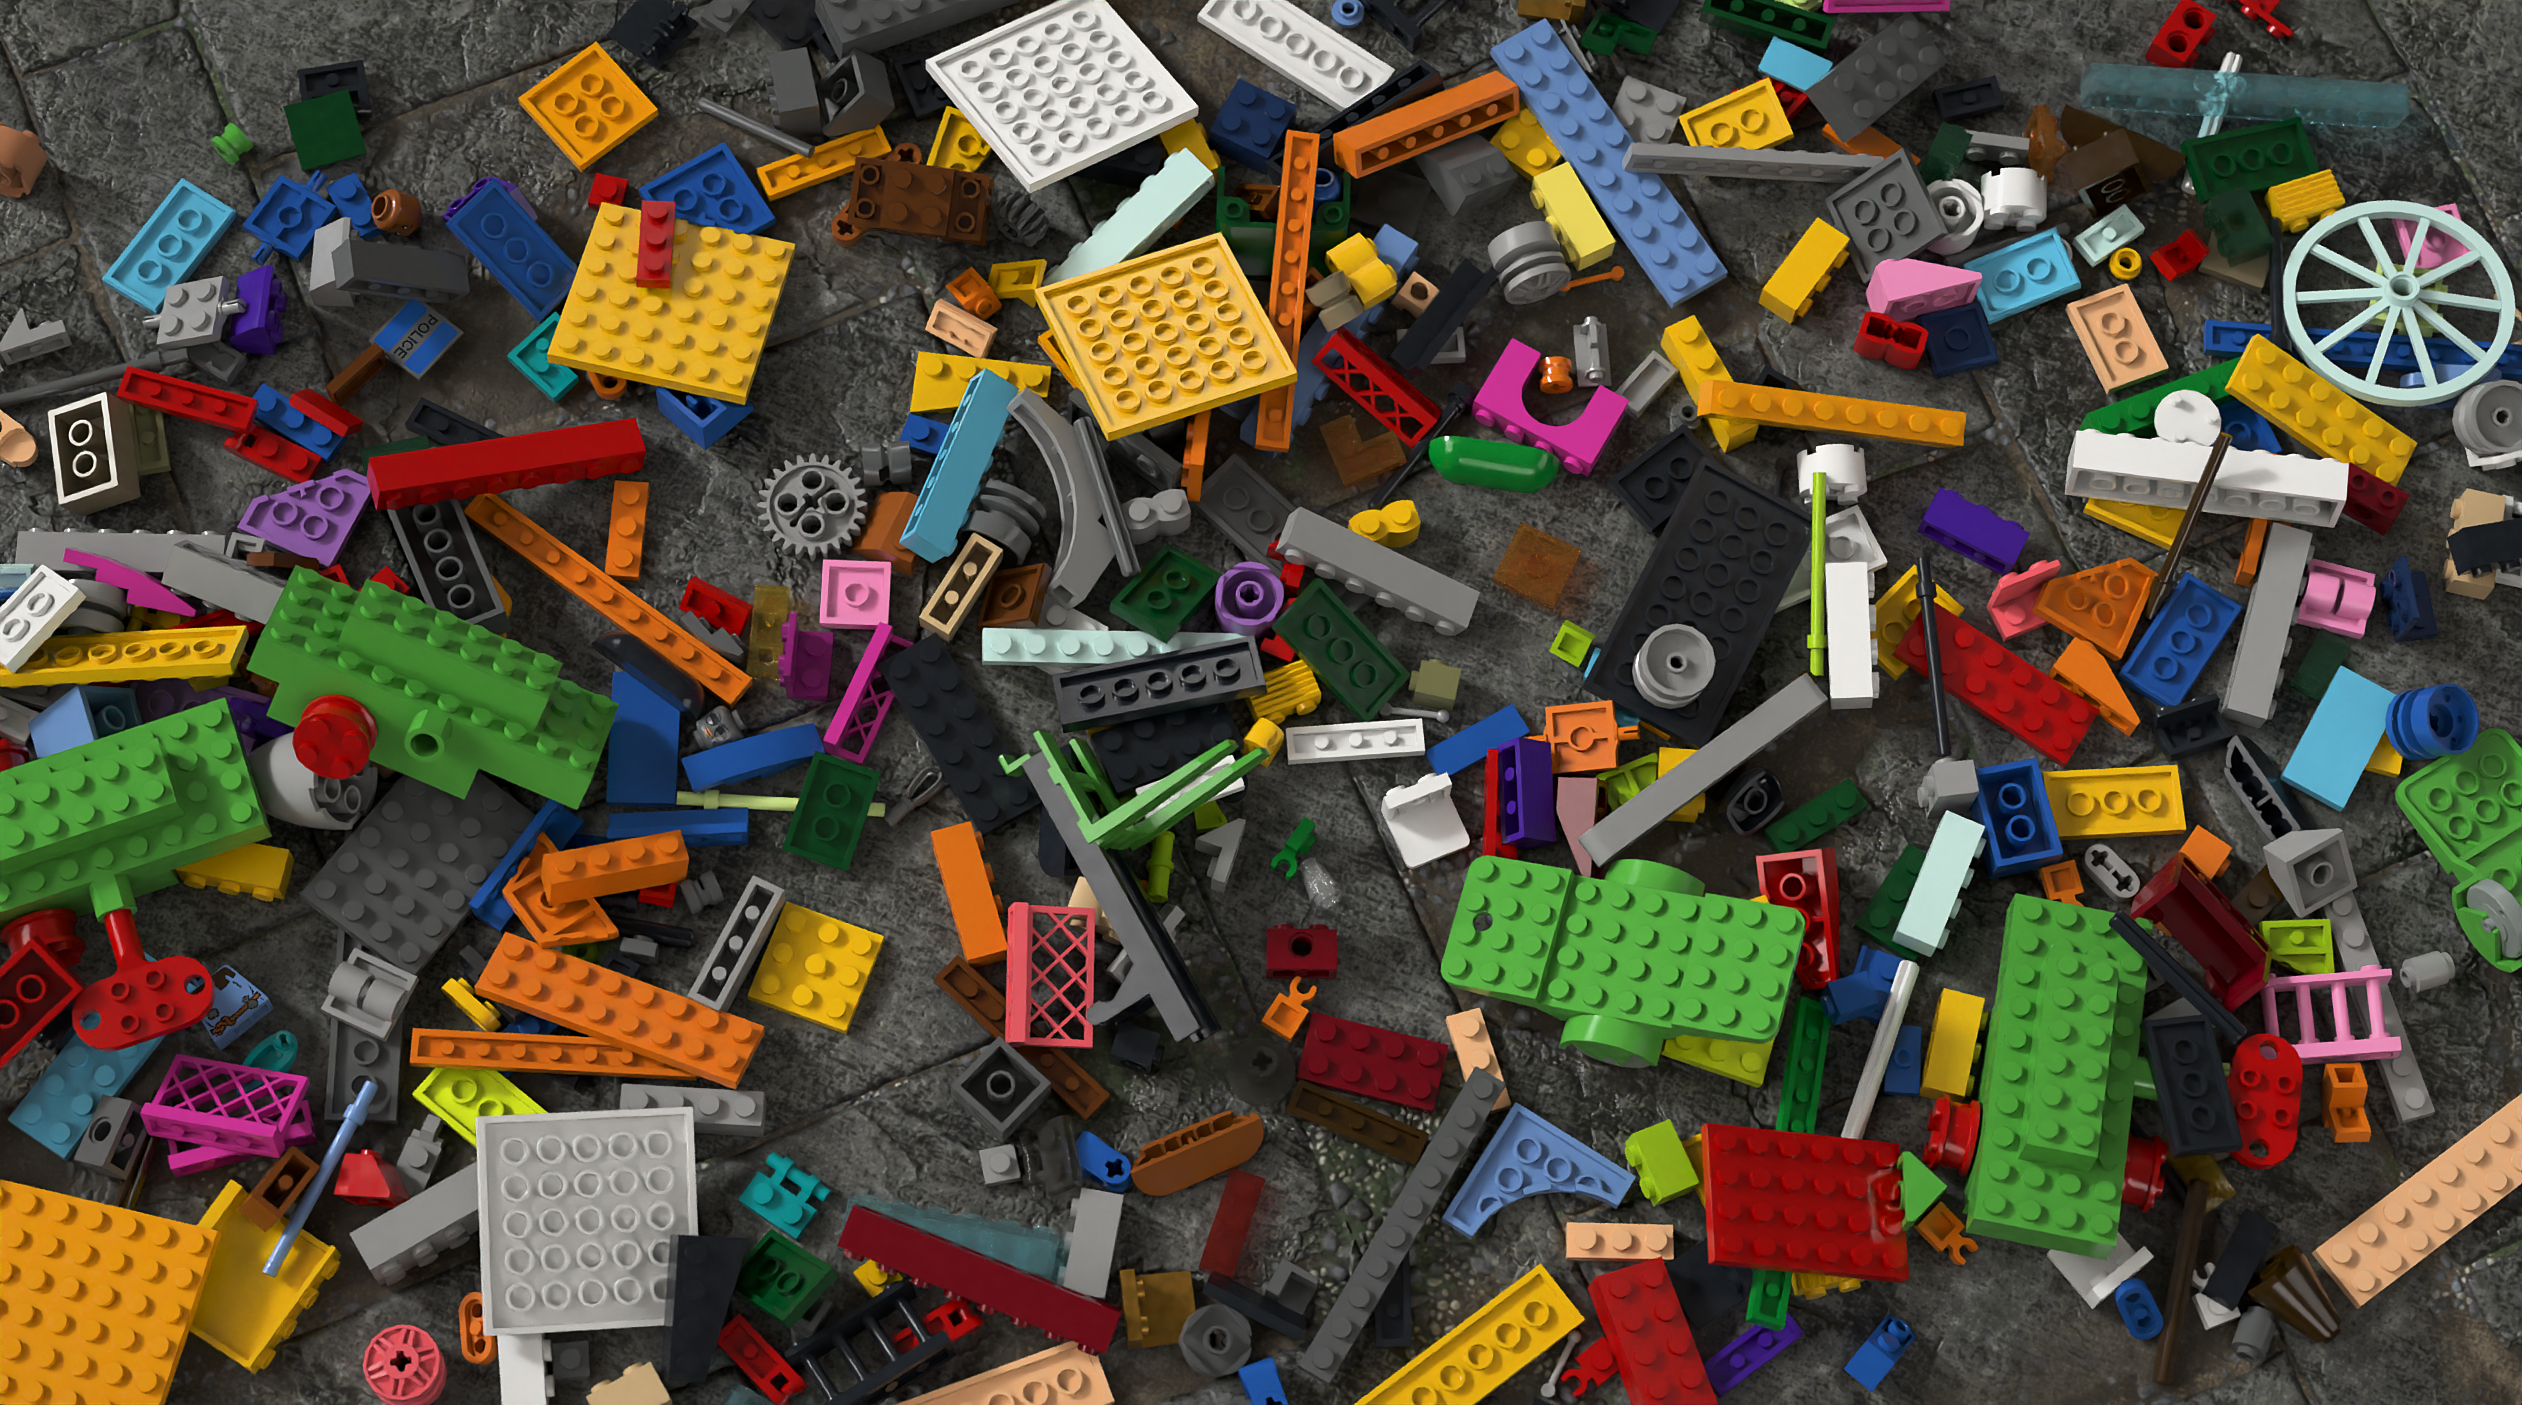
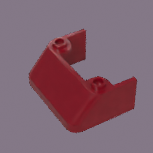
(2209, 928)

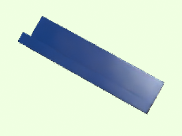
(697, 827)
(560, 828)

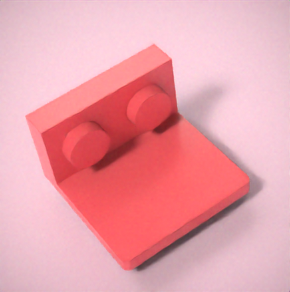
(2015, 597)

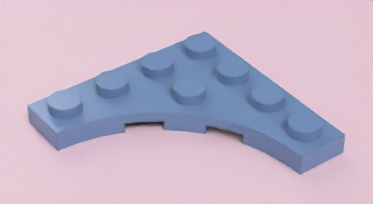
(1529, 1160)

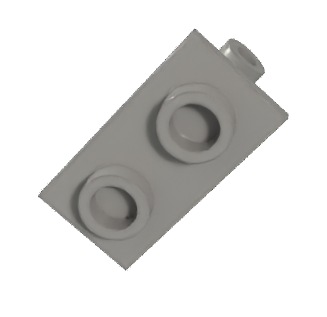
(1592, 353)

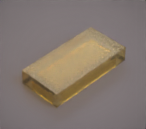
(2204, 1168)

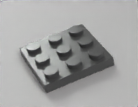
(1886, 214)

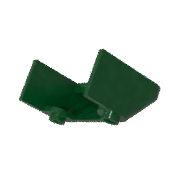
(1255, 241)

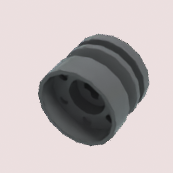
(1005, 519)

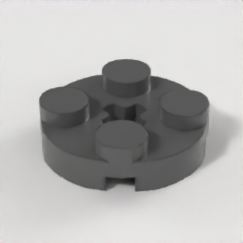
(1236, 1340)

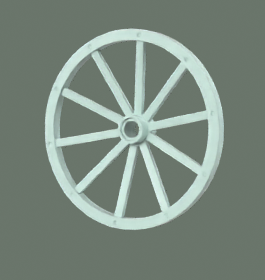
(2398, 305)

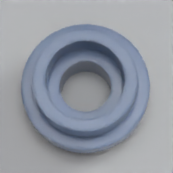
(1347, 20)

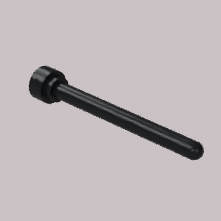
(2277, 334)
(1460, 399)

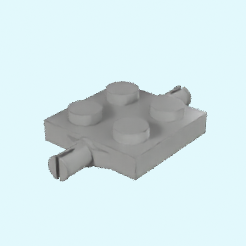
(194, 313)

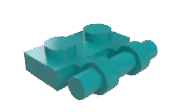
(779, 1206)

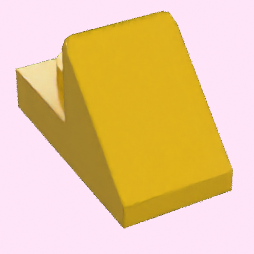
(1017, 279)

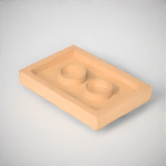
(2117, 338)

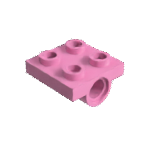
(2336, 598)

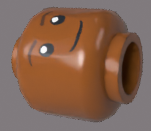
(397, 212)

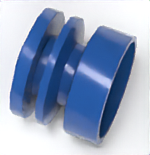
(2432, 722)

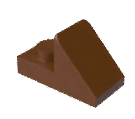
(1261, 199)

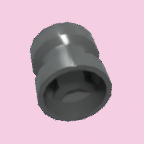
(701, 892)

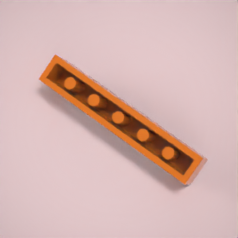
(1426, 124)

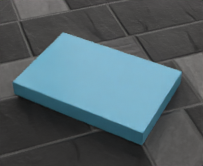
(2024, 275)

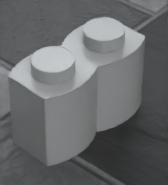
(1162, 515)

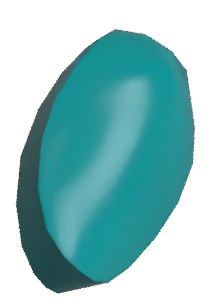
(272, 1054)

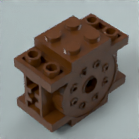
(920, 201)

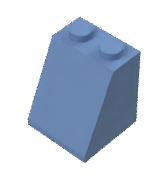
(83, 717)

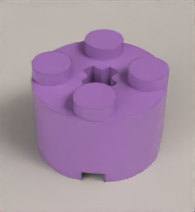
(1245, 582)

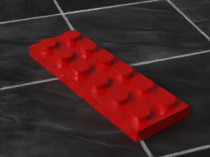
(2001, 686)

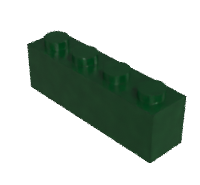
(1768, 19)

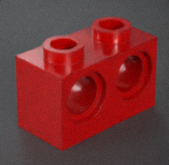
(2178, 35)

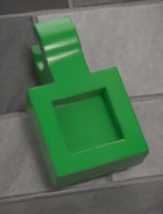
(1300, 841)

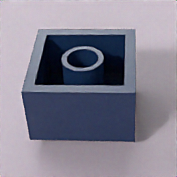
(1251, 126)

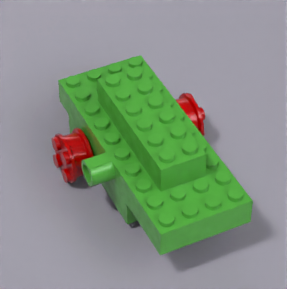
(423, 693)

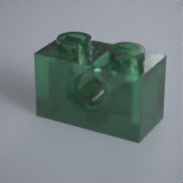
(2238, 209)

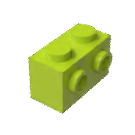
(1661, 1163)

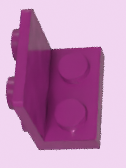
(805, 661)

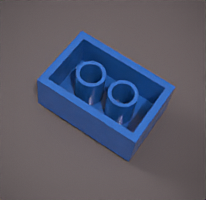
(2015, 818)

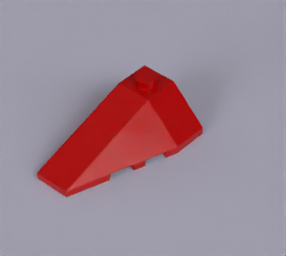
(1810, 885)

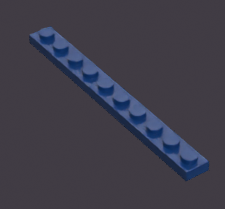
(2358, 348)

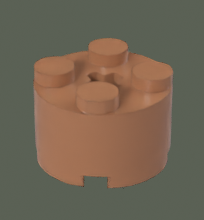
(19, 161)

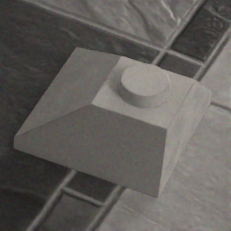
(2311, 868)

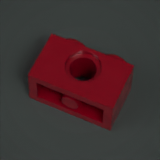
(2372, 500)
(1285, 964)

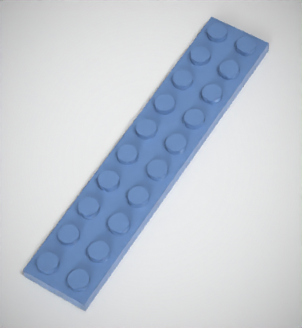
(1594, 146)

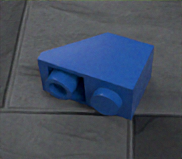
(1880, 1352)

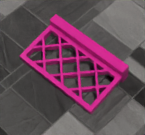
(215, 1126)

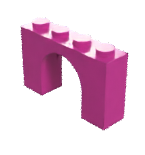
(1574, 444)

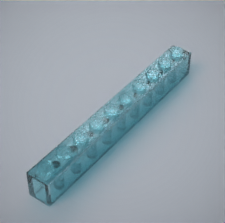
(2244, 95)

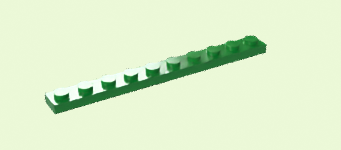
(1796, 1114)

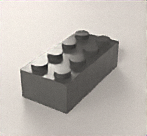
(1876, 76)

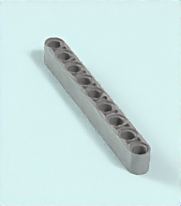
(1702, 770)

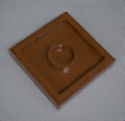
(1015, 597)

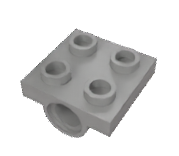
(368, 994)

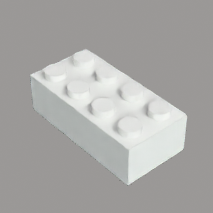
(1848, 632)

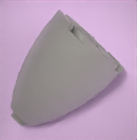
(305, 798)

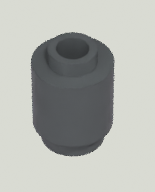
(2254, 1334)

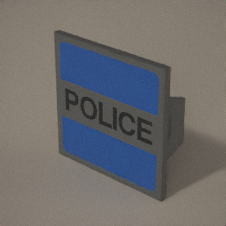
(416, 337)

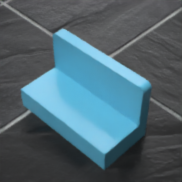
(1793, 65)

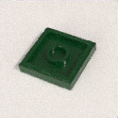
(325, 130)

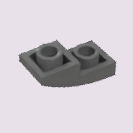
(726, 645)

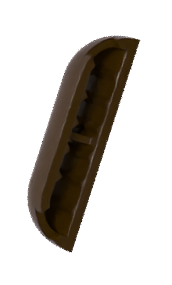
(2155, 157)

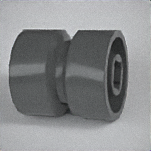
(886, 463)

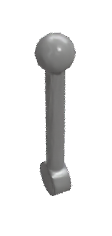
(1442, 715)
(1548, 1389)

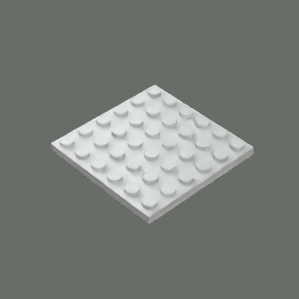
(1061, 90)
(581, 1216)

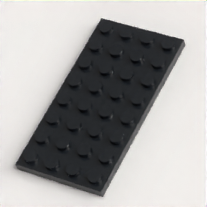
(1713, 570)

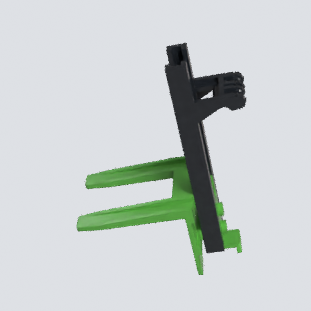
(1097, 845)

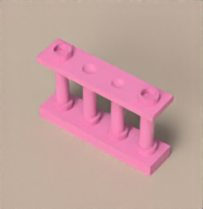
(2345, 1047)

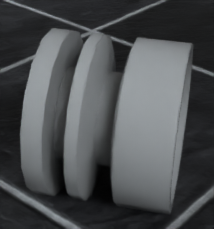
(1529, 262)

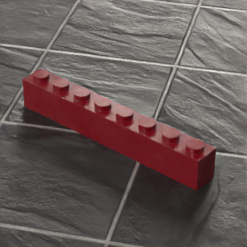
(979, 1278)

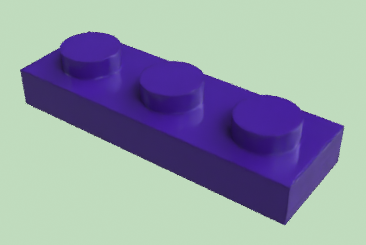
(1748, 1355)

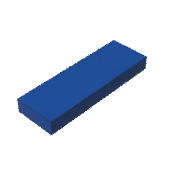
(1472, 744)

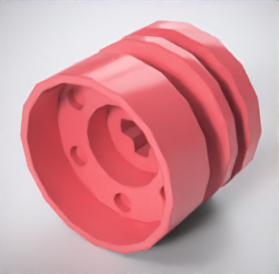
(422, 1378)

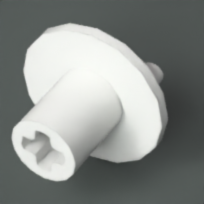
(2187, 418)

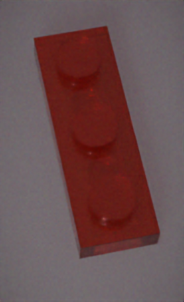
(1232, 1223)

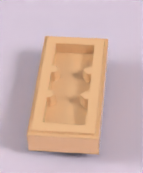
(961, 329)

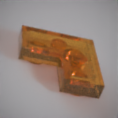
(1360, 460)

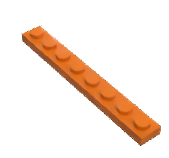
(533, 1054)

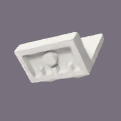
(2098, 1277)

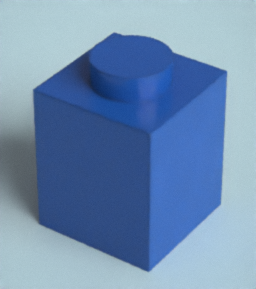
(1849, 998)

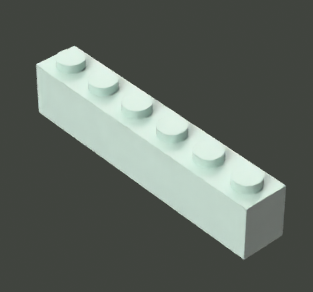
(1139, 219)

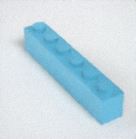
(959, 467)

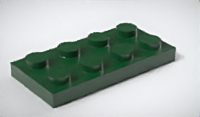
(2249, 157)
(1341, 650)

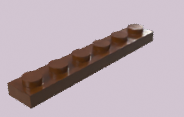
(988, 1009)

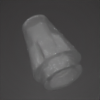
(1320, 885)

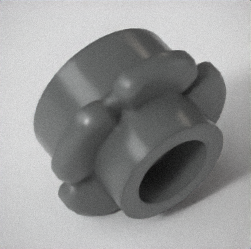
(1679, 418)

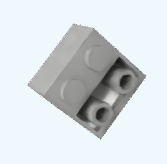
(322, 278)

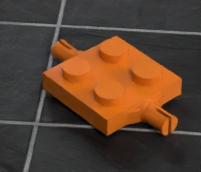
(1584, 737)

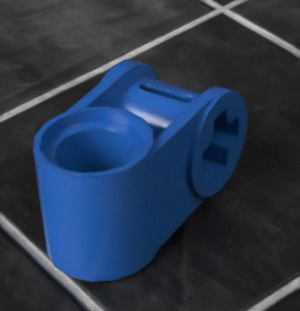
(1098, 1159)
(1262, 1383)

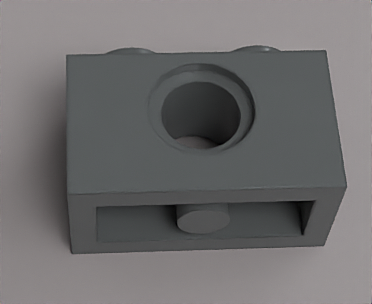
(112, 1138)

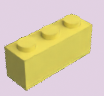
(1573, 216)

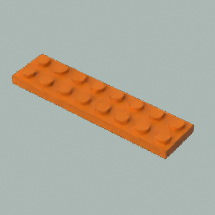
(620, 1010)

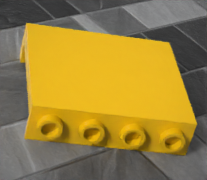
(240, 1305)

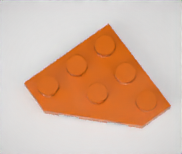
(2098, 604)

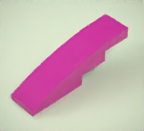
(142, 587)

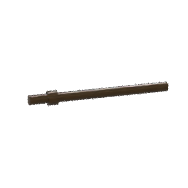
(2162, 584)

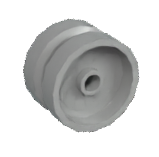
(2490, 418)
(97, 612)
(1692, 660)

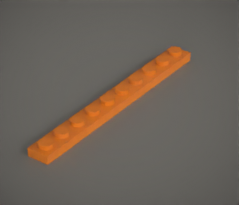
(1289, 280)
(607, 596)

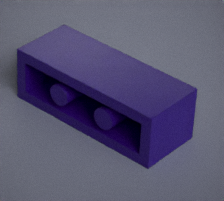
(1973, 531)
(1526, 793)

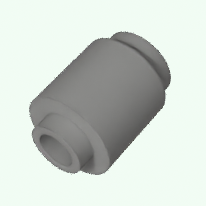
(2427, 971)

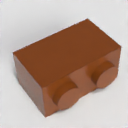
(278, 1188)

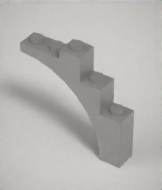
(1083, 540)

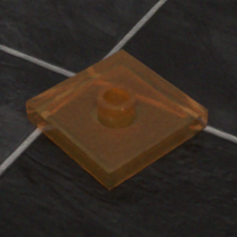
(1536, 566)

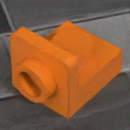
(974, 294)

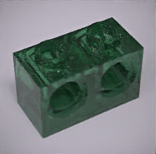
(1945, 154)

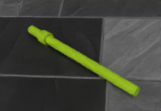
(1817, 640)

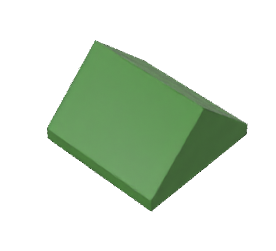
(1918, 1189)

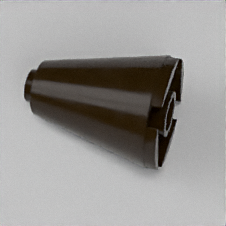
(2295, 1295)

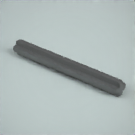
(1107, 496)

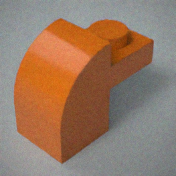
(2343, 1102)

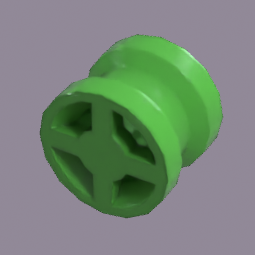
(231, 143)

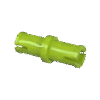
(1160, 867)

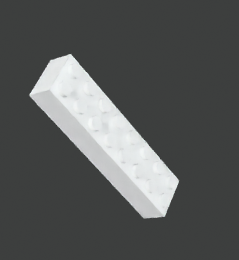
(2168, 474)

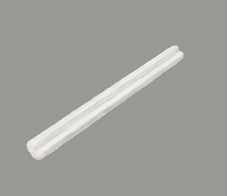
(1880, 1050)

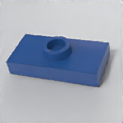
(1903, 1067)

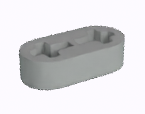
(2112, 870)

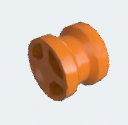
(1555, 375)

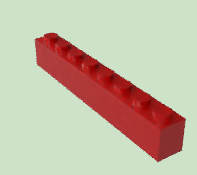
(505, 464)

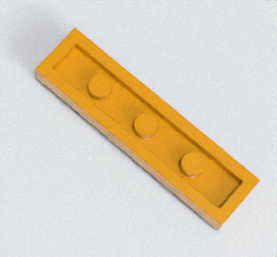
(827, 162)

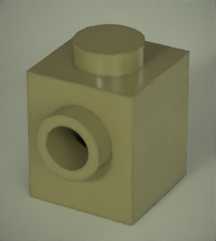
(1435, 684)

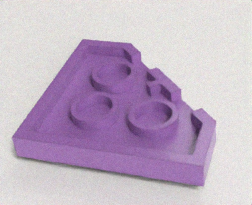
(310, 516)

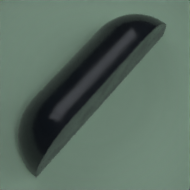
(654, 671)
(2262, 790)
(1052, 850)

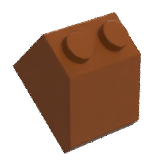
(884, 530)

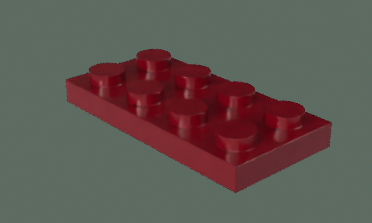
(1372, 1063)

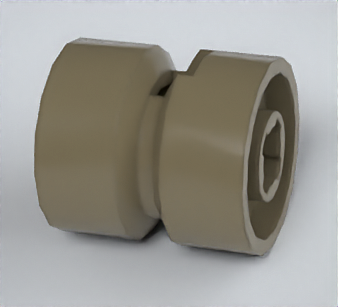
(1335, 301)

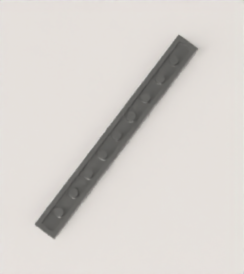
(1401, 1226)

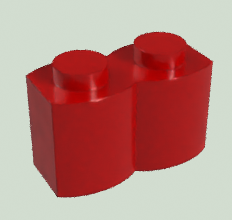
(1886, 339)

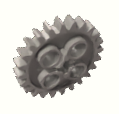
(791, 488)

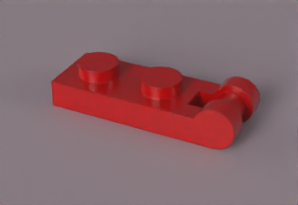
(275, 455)
(938, 1321)
(759, 1361)

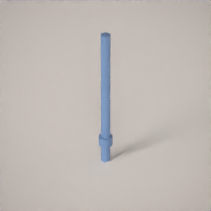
(354, 1116)

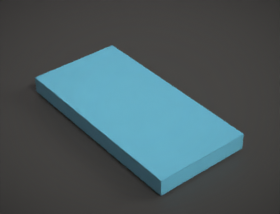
(169, 246)
(2339, 739)

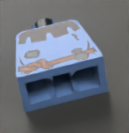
(235, 1006)

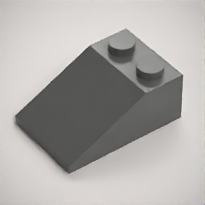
(1467, 173)

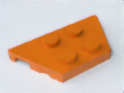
(555, 924)

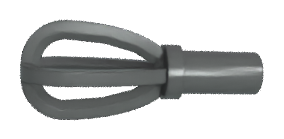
(907, 804)

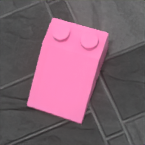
(1918, 287)

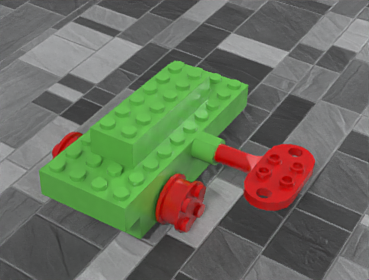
(113, 826)
(2058, 1082)

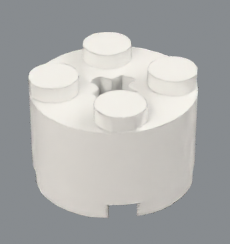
(2014, 199)
(1961, 213)
(1843, 471)

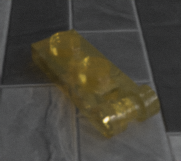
(769, 613)

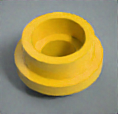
(2128, 256)

